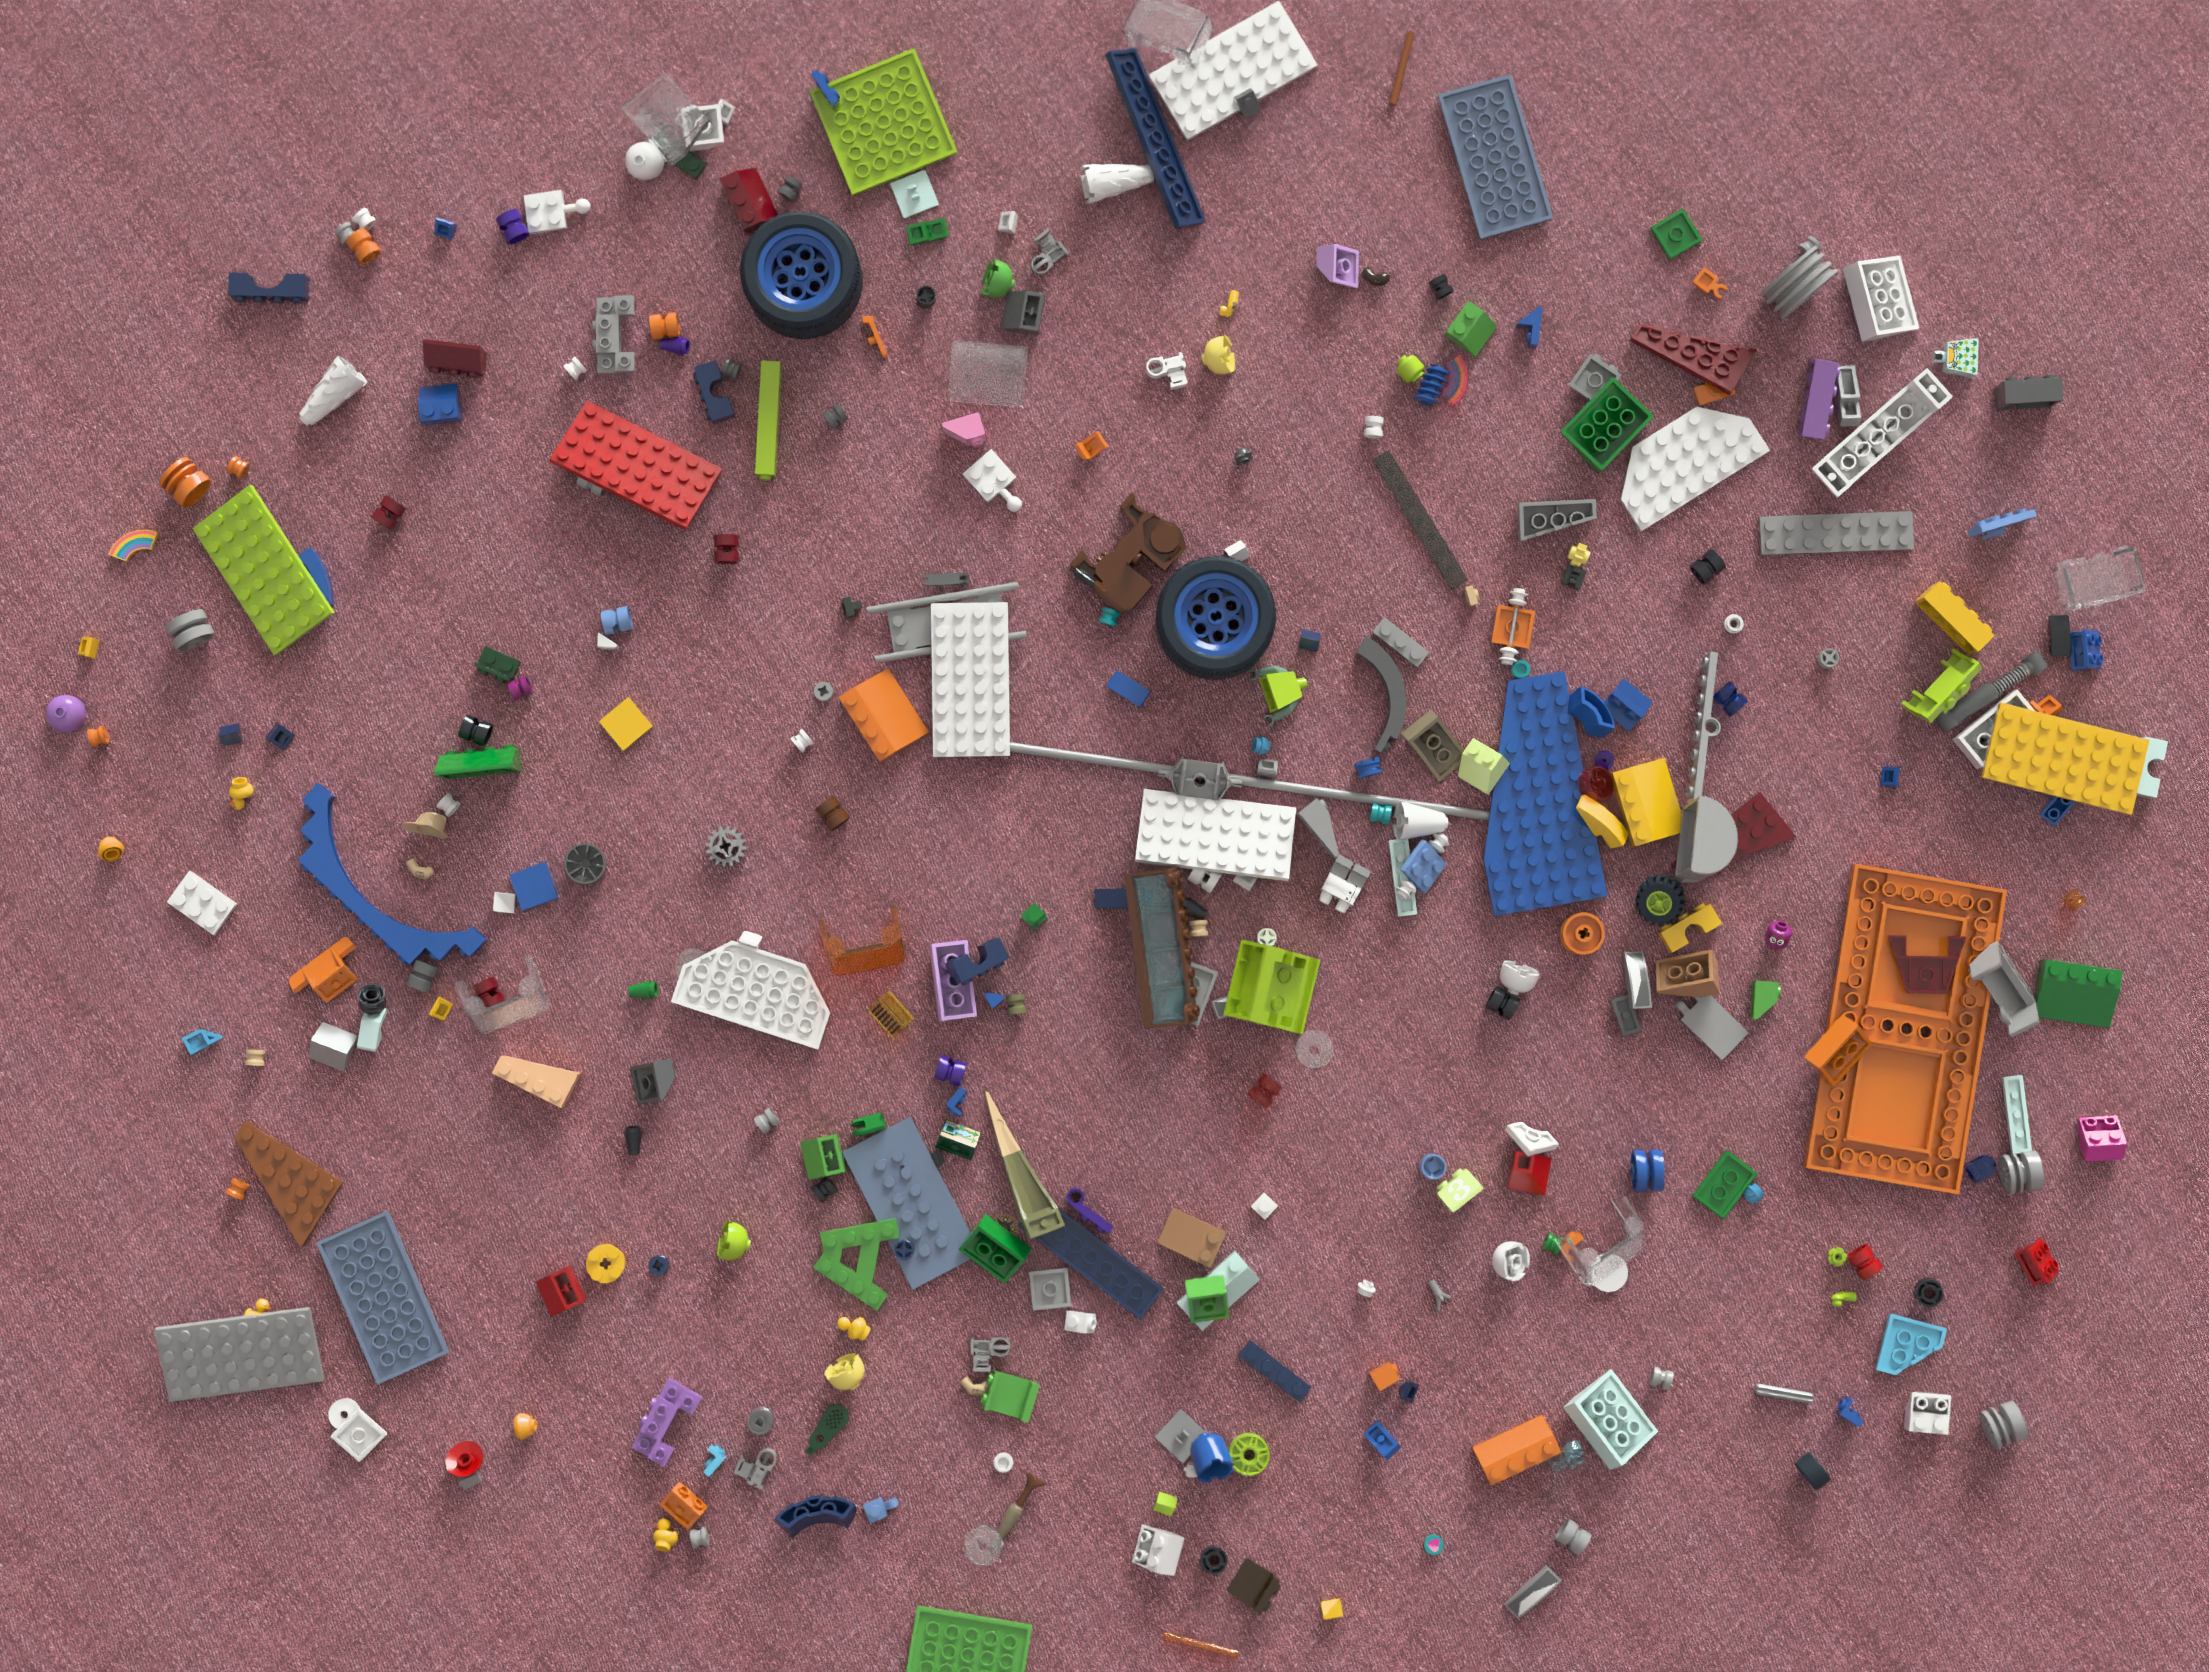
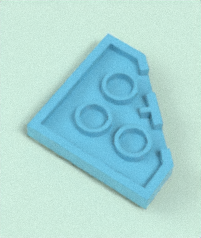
(1907, 1343)

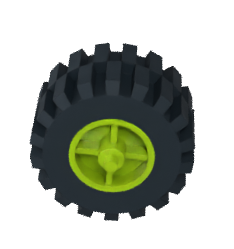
(1660, 900)

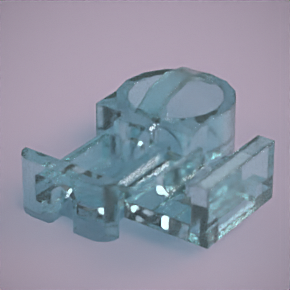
(1573, 1457)

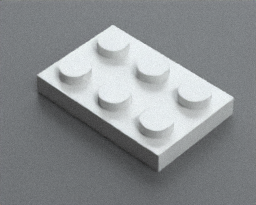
(202, 903)

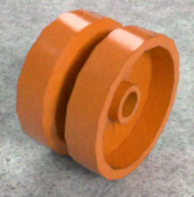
(1593, 933)

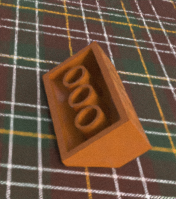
(1516, 1449)

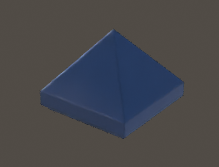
(1408, 1391)

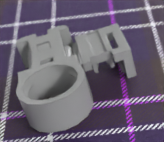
(1052, 252)
(983, 1350)
(753, 1470)

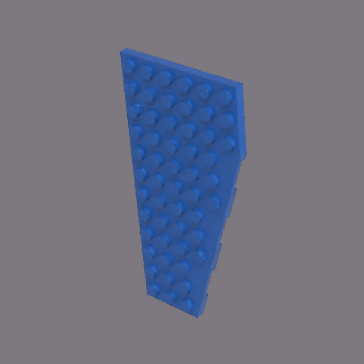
(1536, 839)

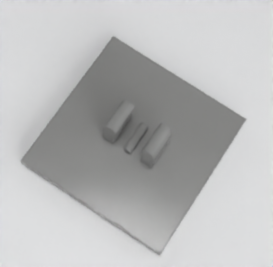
(1179, 1435)

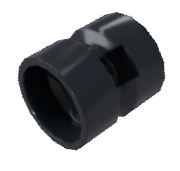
(1709, 565)
(477, 731)
(1503, 1003)

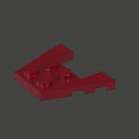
(1926, 973)

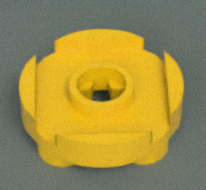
(594, 1260)

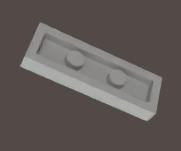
(1400, 642)

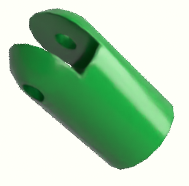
(870, 1123)

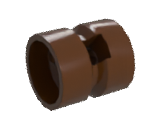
(832, 813)

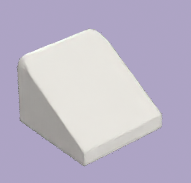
(605, 643)
(750, 939)

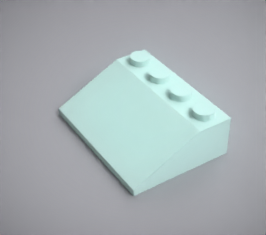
(1610, 1420)

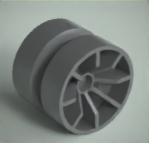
(585, 864)

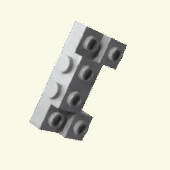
(609, 335)

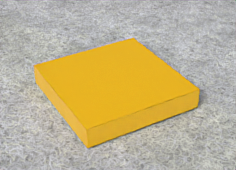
(626, 724)

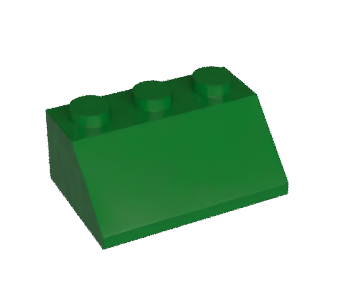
(995, 1248)

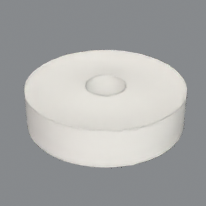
(338, 1407)

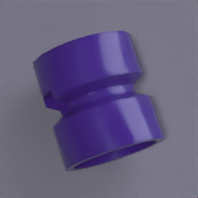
(511, 225)
(950, 1070)

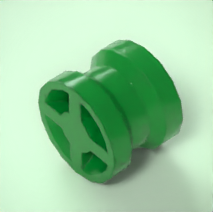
(1550, 1244)

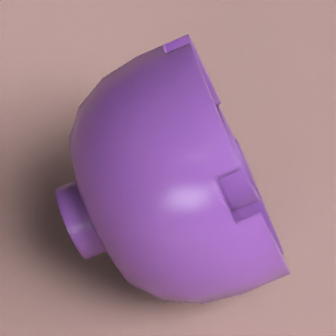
(66, 713)

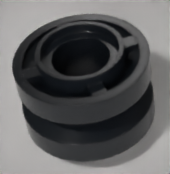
(372, 998)
(1930, 1301)
(1204, 1557)

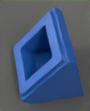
(444, 228)
(1890, 776)
(994, 999)

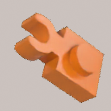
(1707, 281)

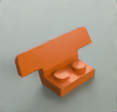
(327, 972)

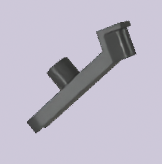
(946, 579)

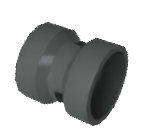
(790, 188)
(835, 416)

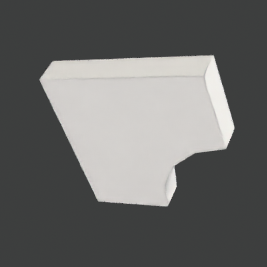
(1531, 1140)

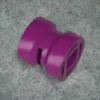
(516, 689)

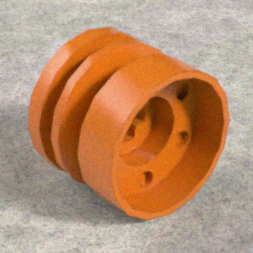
(185, 482)

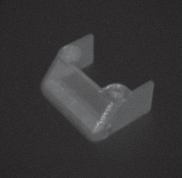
(529, 1004)
(1595, 1268)

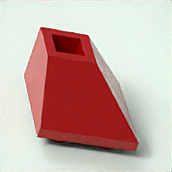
(1529, 1173)

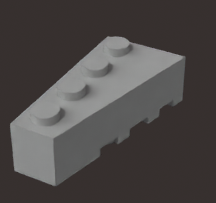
(1549, 516)

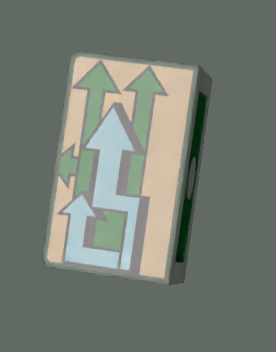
(958, 1139)

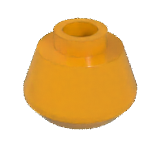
(110, 849)
(524, 1426)

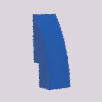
(318, 573)

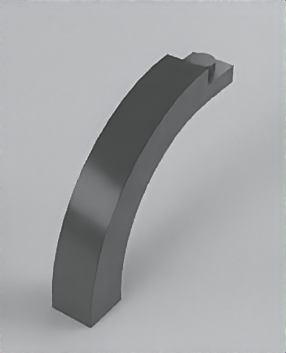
(1394, 685)

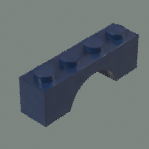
(293, 288)

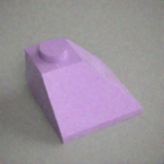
(1339, 264)

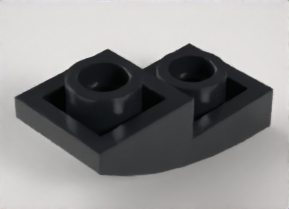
(2059, 635)

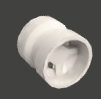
(1373, 427)

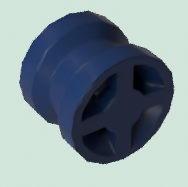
(906, 1247)
(662, 1265)

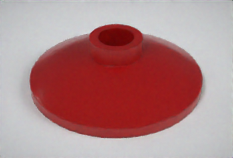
(460, 1454)

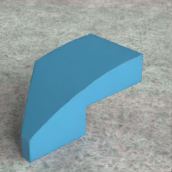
(200, 1040)

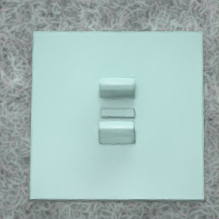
(914, 194)

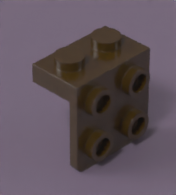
(1254, 1586)

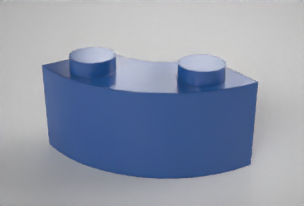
(1591, 712)

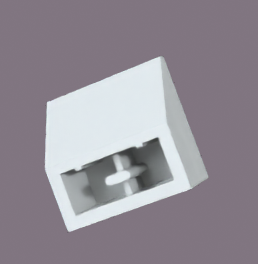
(1927, 1413)
(1158, 1550)

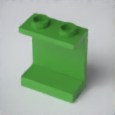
(1010, 1395)

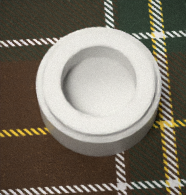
(1003, 1462)

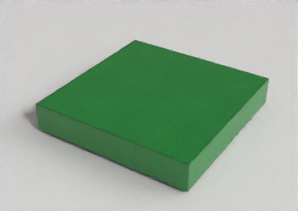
(1676, 234)

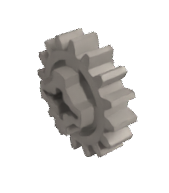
(722, 834)

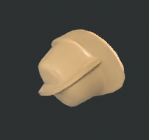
(428, 824)

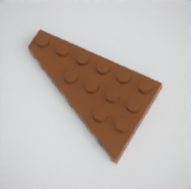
(292, 1181)

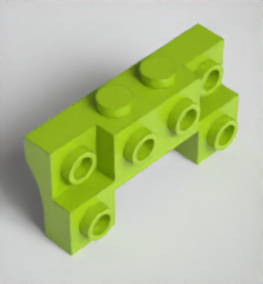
(1946, 689)

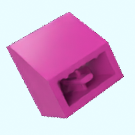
(2101, 1138)

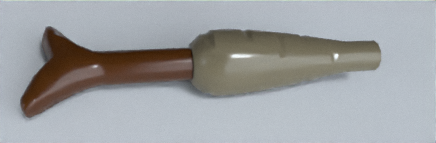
(1015, 1510)

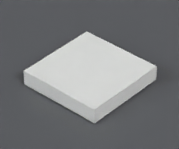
(358, 1434)

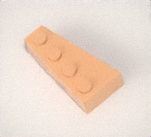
(539, 1079)

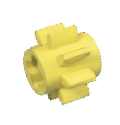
(1578, 555)

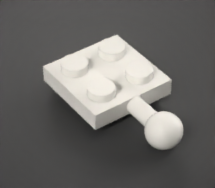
(547, 211)
(992, 477)

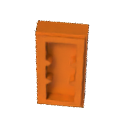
(1707, 394)

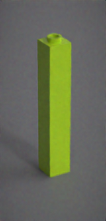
(768, 420)

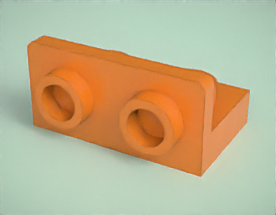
(683, 1505)

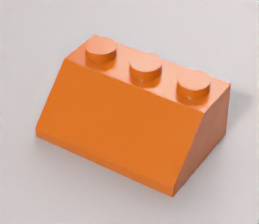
(1838, 1050)

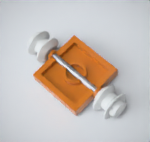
(1513, 626)

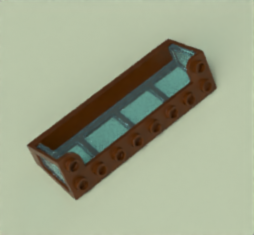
(1161, 947)

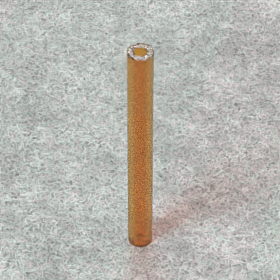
(1200, 1644)

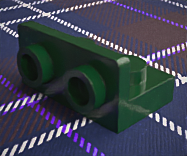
(497, 664)

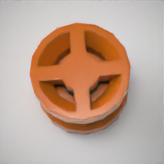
(238, 467)
(98, 736)
(237, 1188)

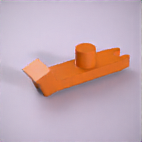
(875, 339)

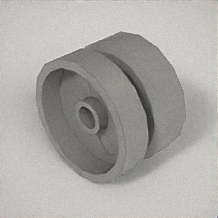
(189, 630)

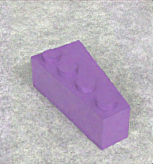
(1819, 398)

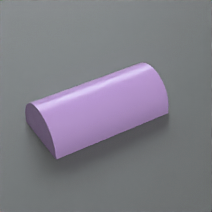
(952, 999)

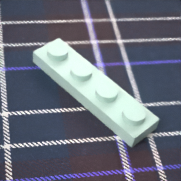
(1399, 854)
(2016, 1114)

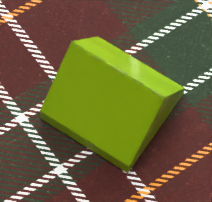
(1165, 1503)

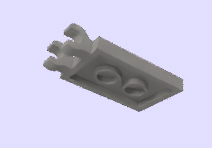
(1712, 1025)

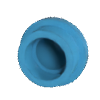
(1260, 745)
(1753, 1193)

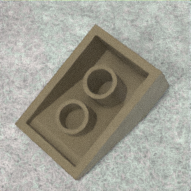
(1434, 745)

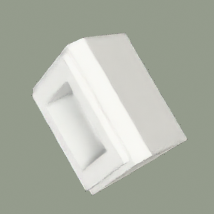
(726, 111)
(1008, 222)
(1238, 551)

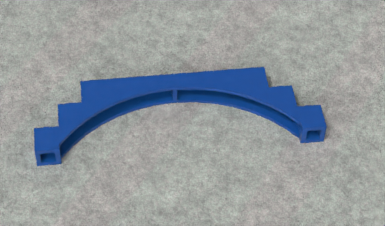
(325, 865)

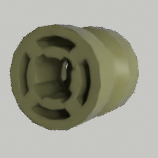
(1016, 1004)

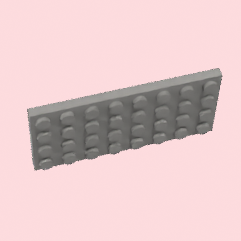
(239, 1354)

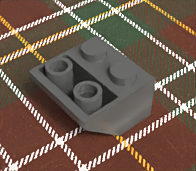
(1023, 312)

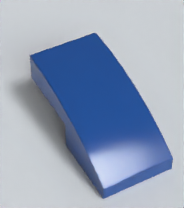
(1128, 689)

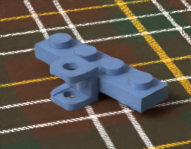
(1995, 526)

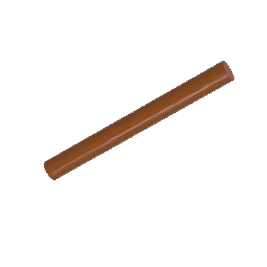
(1401, 68)

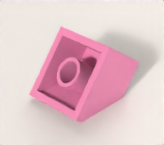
(966, 430)

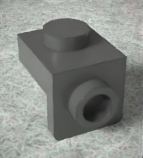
(1247, 103)

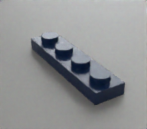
(1274, 1371)

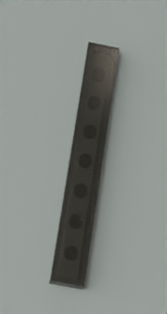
(1420, 520)

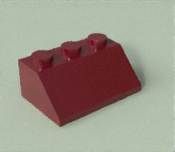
(749, 198)
(454, 358)

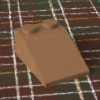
(1688, 975)
(1191, 1237)

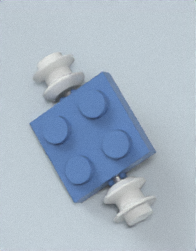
(1423, 866)

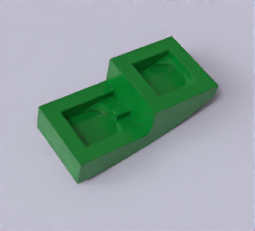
(927, 231)

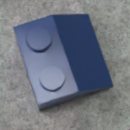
(439, 404)

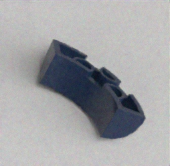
(815, 1511)

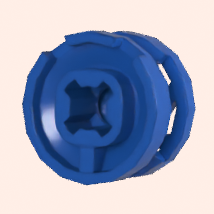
(1368, 768)

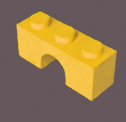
(1674, 935)

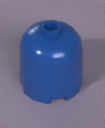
(1211, 1457)

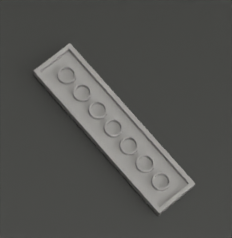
(1836, 533)

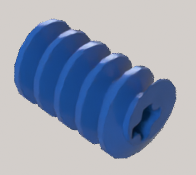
(1431, 384)

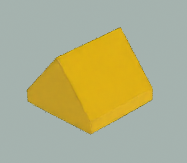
(88, 647)
(441, 1008)

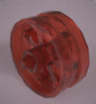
(1591, 785)

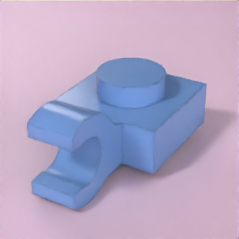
(878, 1509)

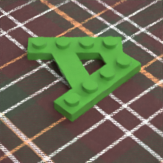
(858, 1282)

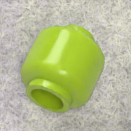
(1410, 369)

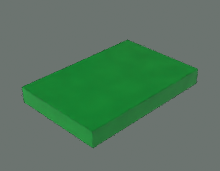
(1724, 1184)

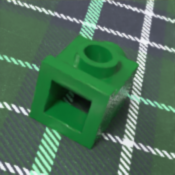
(1034, 916)

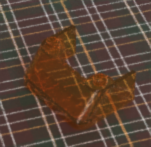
(866, 958)

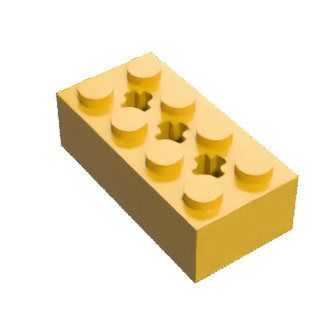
(1955, 618)

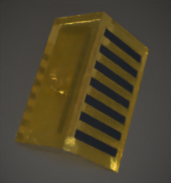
(891, 1014)

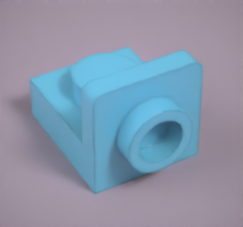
(712, 1464)

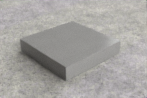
(1050, 1288)

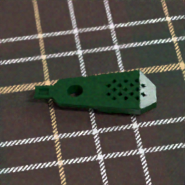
(826, 1430)

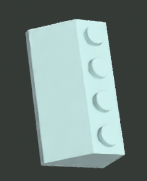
(1237, 1278)

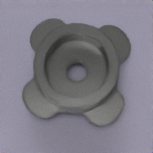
(1243, 456)

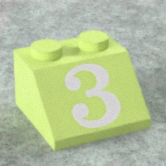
(1458, 1189)

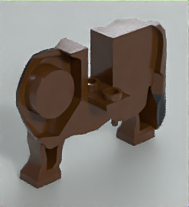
(1113, 577)

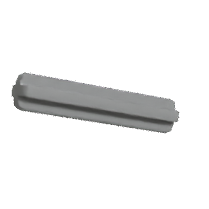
(1784, 1393)

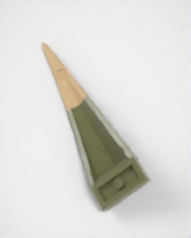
(1031, 1199)

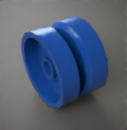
(1647, 1170)

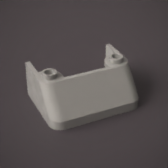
(2007, 988)

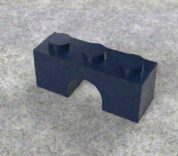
(707, 377)
(991, 955)

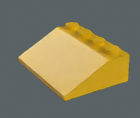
(1647, 802)

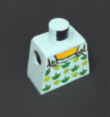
(1959, 357)

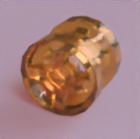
(2074, 900)

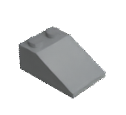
(1319, 824)

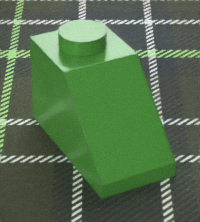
(1763, 997)

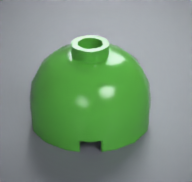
(997, 279)

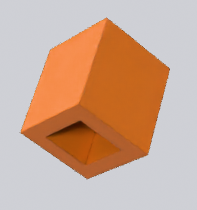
(1385, 1375)

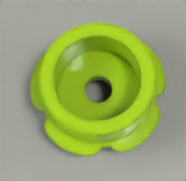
(1832, 1256)

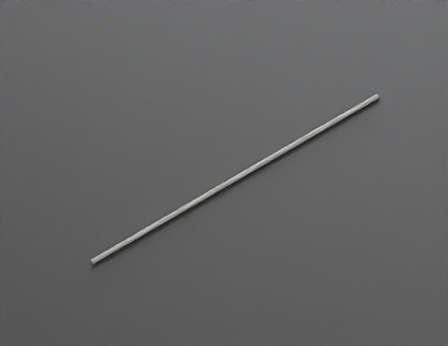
(1248, 781)

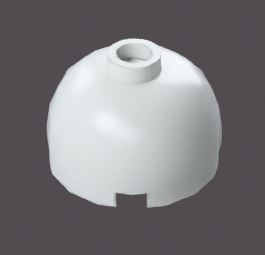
(644, 161)
(1518, 978)
(1510, 1260)

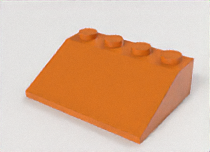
(883, 715)

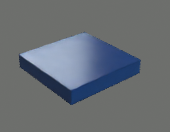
(534, 886)

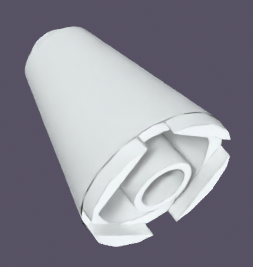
(1417, 821)

